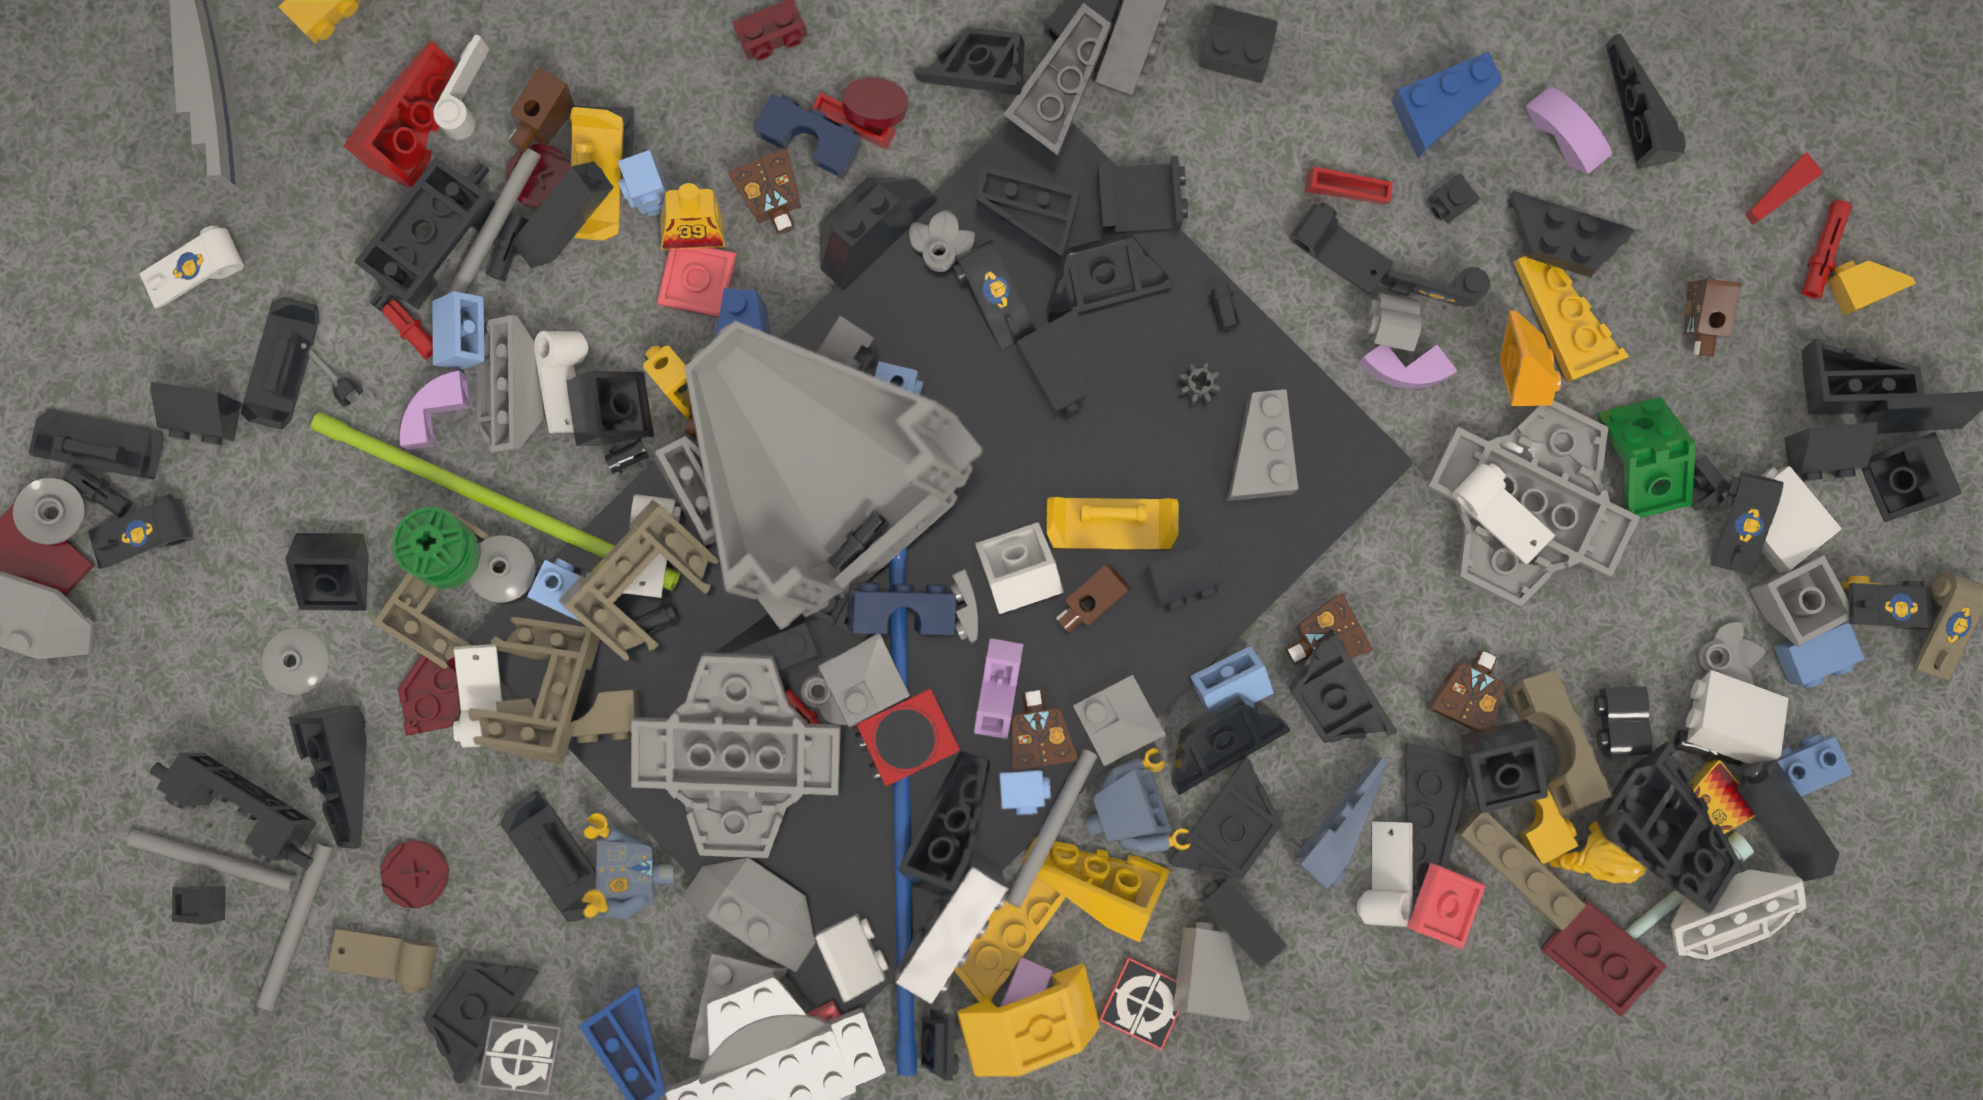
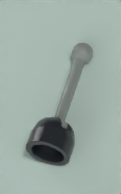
(341, 386)

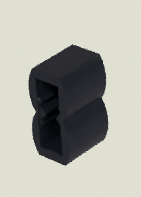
(1624, 721)

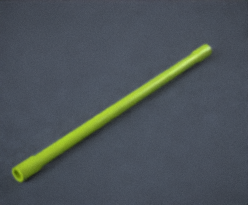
(342, 432)

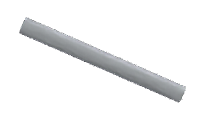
(494, 221)
(1051, 828)
(211, 860)
(294, 927)

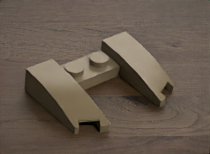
(593, 597)
(405, 619)
(546, 733)

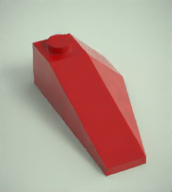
(398, 125)

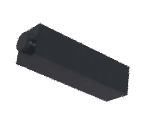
(562, 214)
(1788, 820)

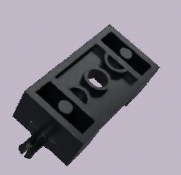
(406, 263)
(198, 779)

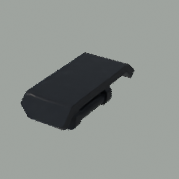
(280, 363)
(97, 444)
(551, 854)

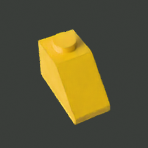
(1865, 284)

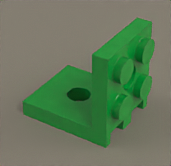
(1652, 455)

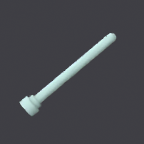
(1742, 850)

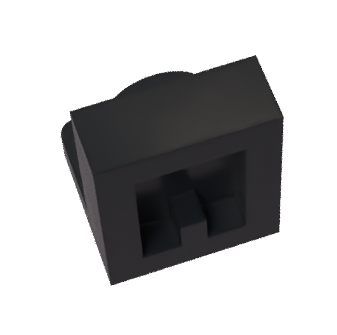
(1452, 199)
(1711, 481)

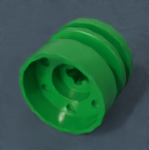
(446, 562)

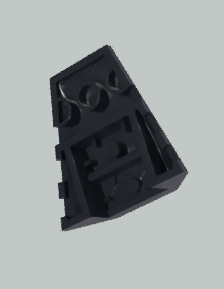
(1668, 829)

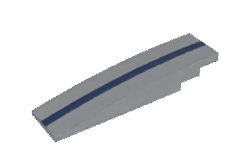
(205, 89)

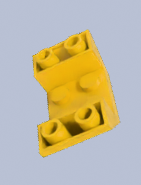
(1032, 1029)

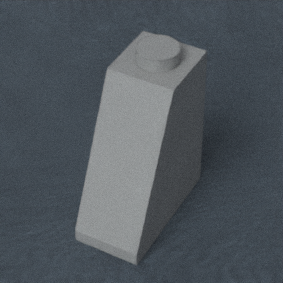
(1209, 976)

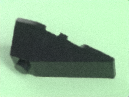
(1648, 120)
(337, 750)
(949, 831)

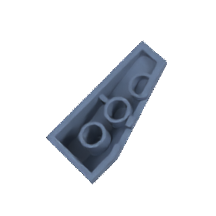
(1334, 841)

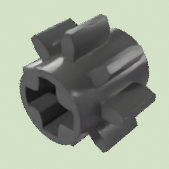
(1208, 382)

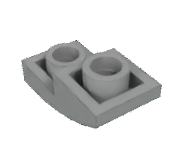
(967, 617)

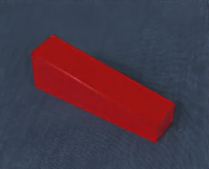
(833, 110)
(1793, 180)
(1348, 185)

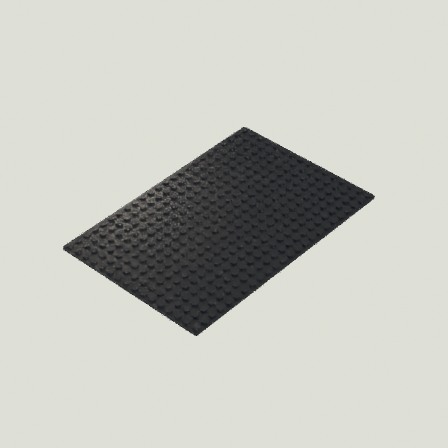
(1123, 443)

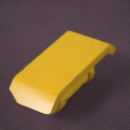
(599, 138)
(1112, 523)

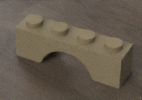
(609, 715)
(1578, 776)
(1519, 867)

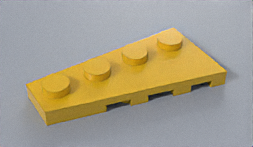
(1569, 325)
(1007, 940)

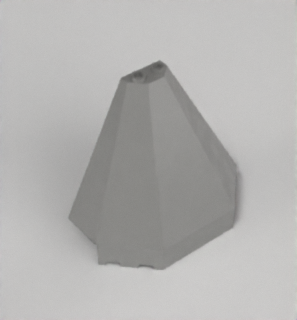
(804, 456)

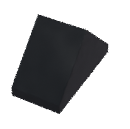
(198, 904)

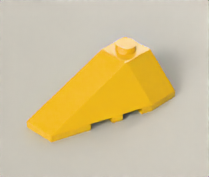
(1106, 888)

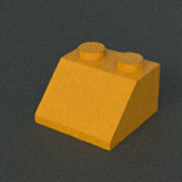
(1527, 364)

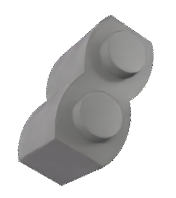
(1394, 321)

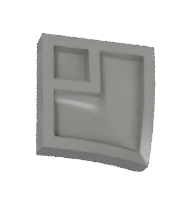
(864, 681)
(1118, 720)

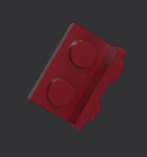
(770, 29)

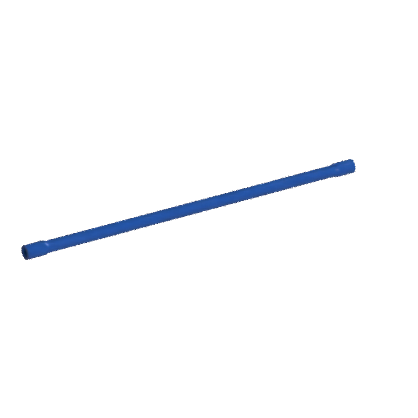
(906, 1045)

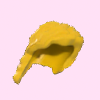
(1601, 860)

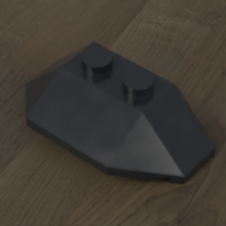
(868, 224)

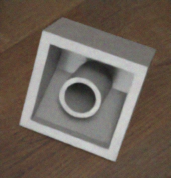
(1803, 600)

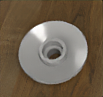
(34, 503)
(518, 573)
(310, 664)

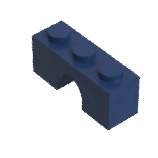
(784, 120)
(871, 608)

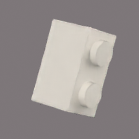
(1019, 568)
(852, 956)

